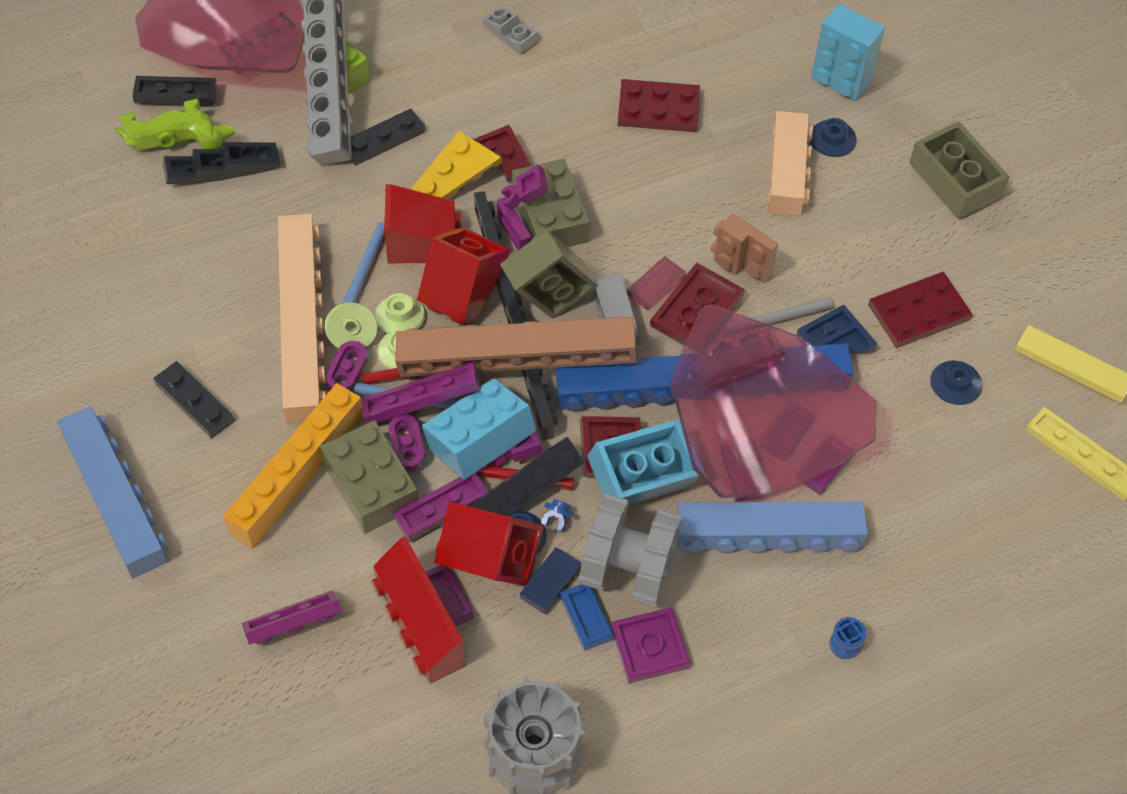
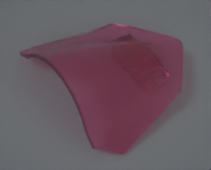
(224, 33)
(764, 406)

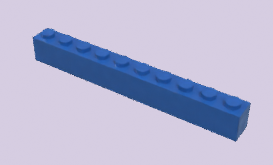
(641, 381)

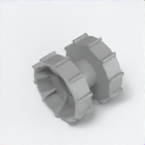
(617, 546)
(539, 711)

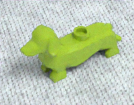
(173, 128)

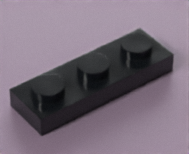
(174, 90)
(385, 136)
(194, 399)

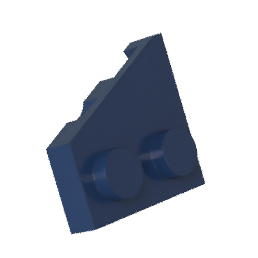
(838, 328)

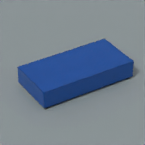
(586, 616)

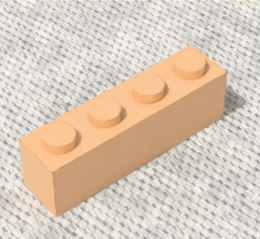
(788, 163)

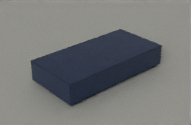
(550, 580)

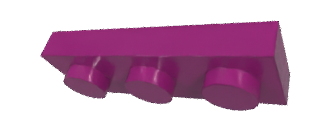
(430, 510)
(291, 618)

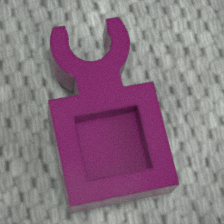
(528, 187)
(526, 448)

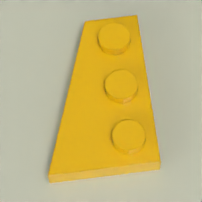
(456, 166)

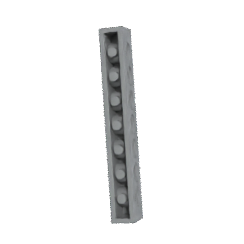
(326, 63)

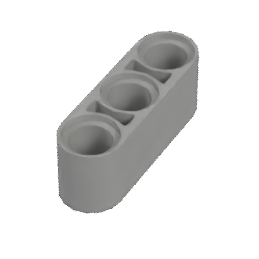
(612, 299)

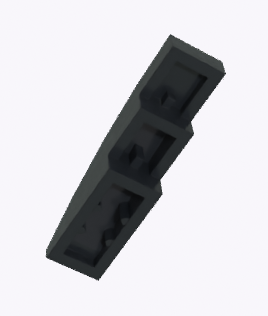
(228, 162)

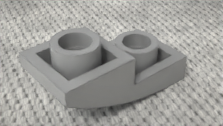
(508, 29)

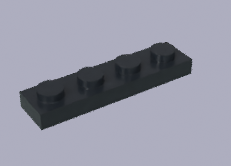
(531, 479)

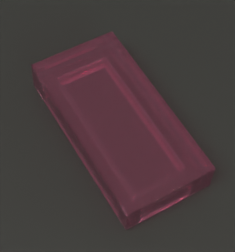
(656, 283)

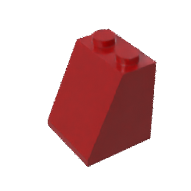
(413, 220)
(460, 273)
(488, 544)

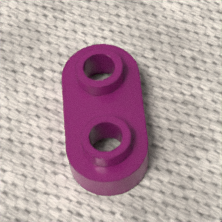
(345, 370)
(409, 444)

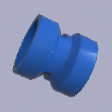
(843, 644)

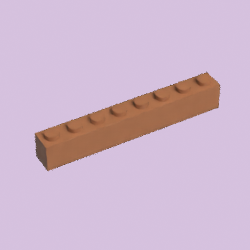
(517, 346)

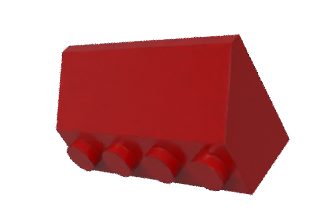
(418, 612)

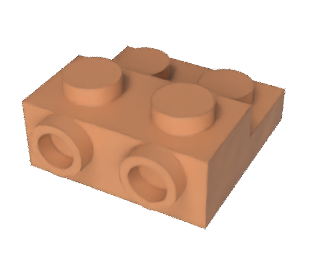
(743, 247)

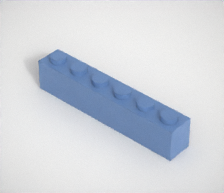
(112, 491)
(771, 526)

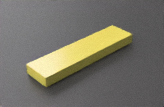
(1073, 363)
(1080, 451)

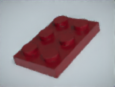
(659, 105)
(694, 292)
(920, 309)

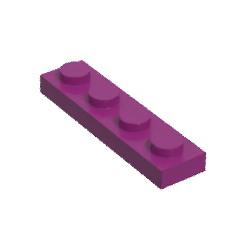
(421, 393)

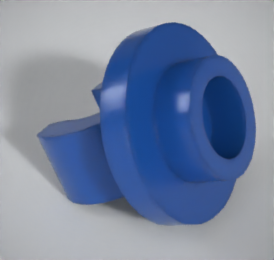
(559, 510)

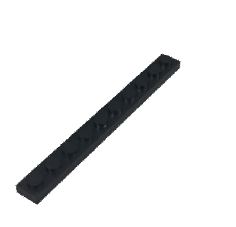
(511, 301)

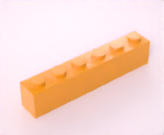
(292, 466)

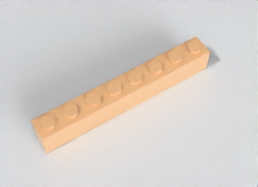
(299, 316)

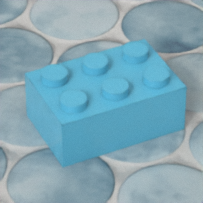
(847, 52)
(479, 428)
(643, 463)

